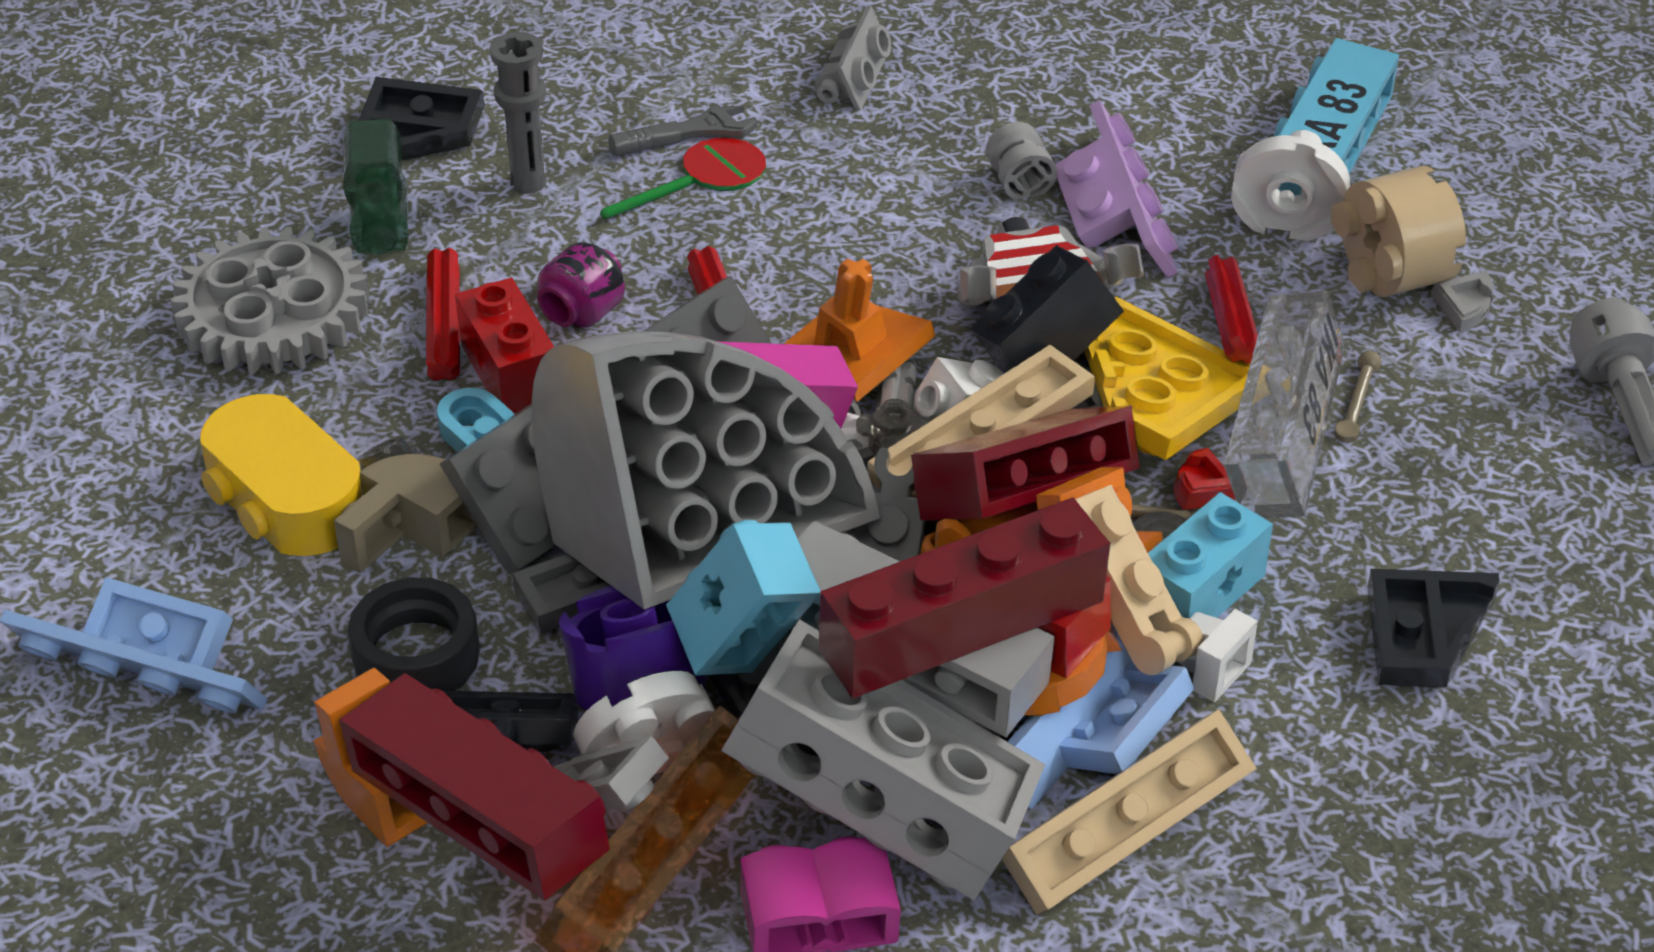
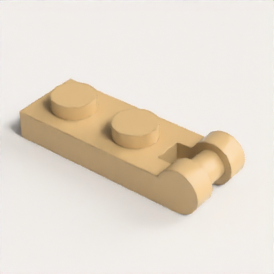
(1139, 599)

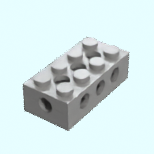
(903, 743)

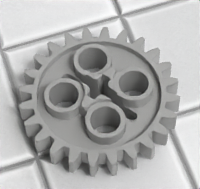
(270, 300)

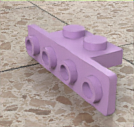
(1108, 194)

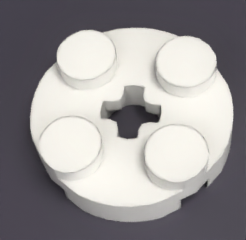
(1296, 160)
(662, 706)

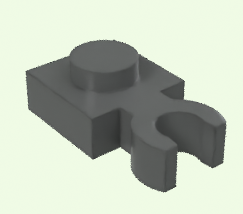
(899, 528)

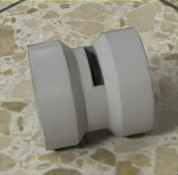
(1021, 160)

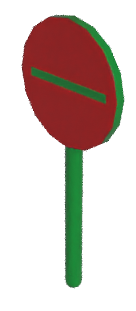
(711, 163)

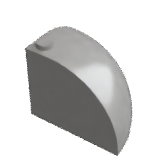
(671, 441)

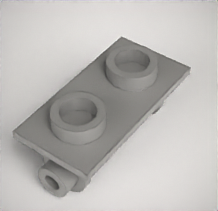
(855, 61)

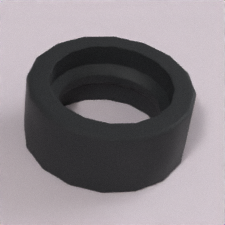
(416, 602)

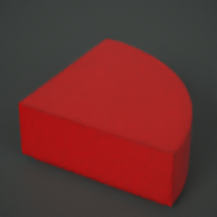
(1200, 480)

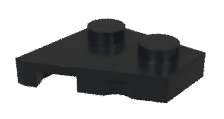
(1425, 622)

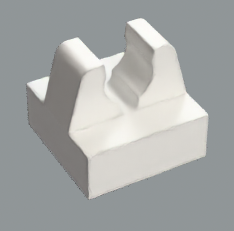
(1223, 653)

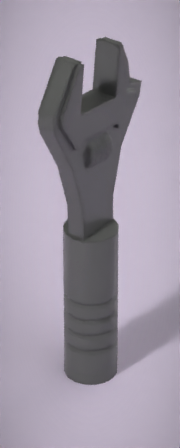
(713, 122)

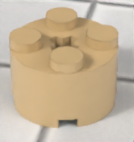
(1400, 231)

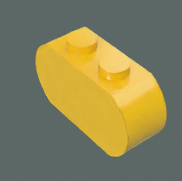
(278, 473)

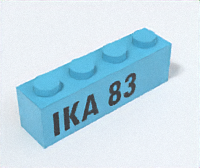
(1342, 100)

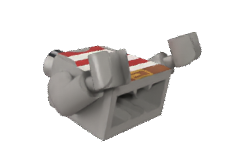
(1017, 246)

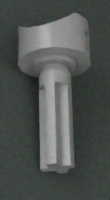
(1622, 361)

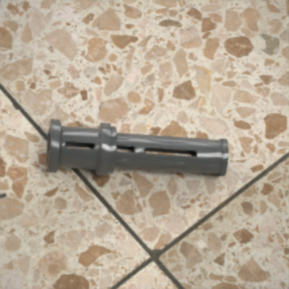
(520, 95)

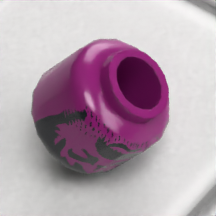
(580, 285)

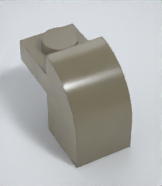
(399, 499)

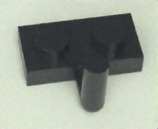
(526, 718)

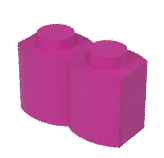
(819, 897)

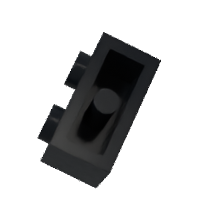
(1054, 305)

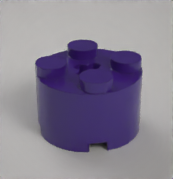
(618, 643)

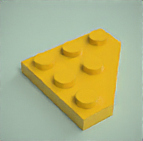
(1168, 376)

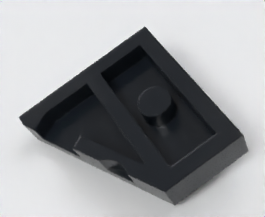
(426, 114)

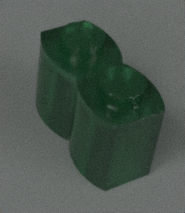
(375, 186)

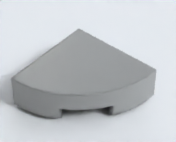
(1465, 299)

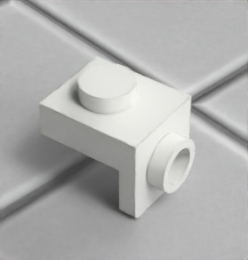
(949, 384)

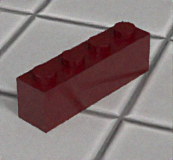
(1020, 461)
(962, 597)
(476, 785)

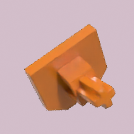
(867, 335)

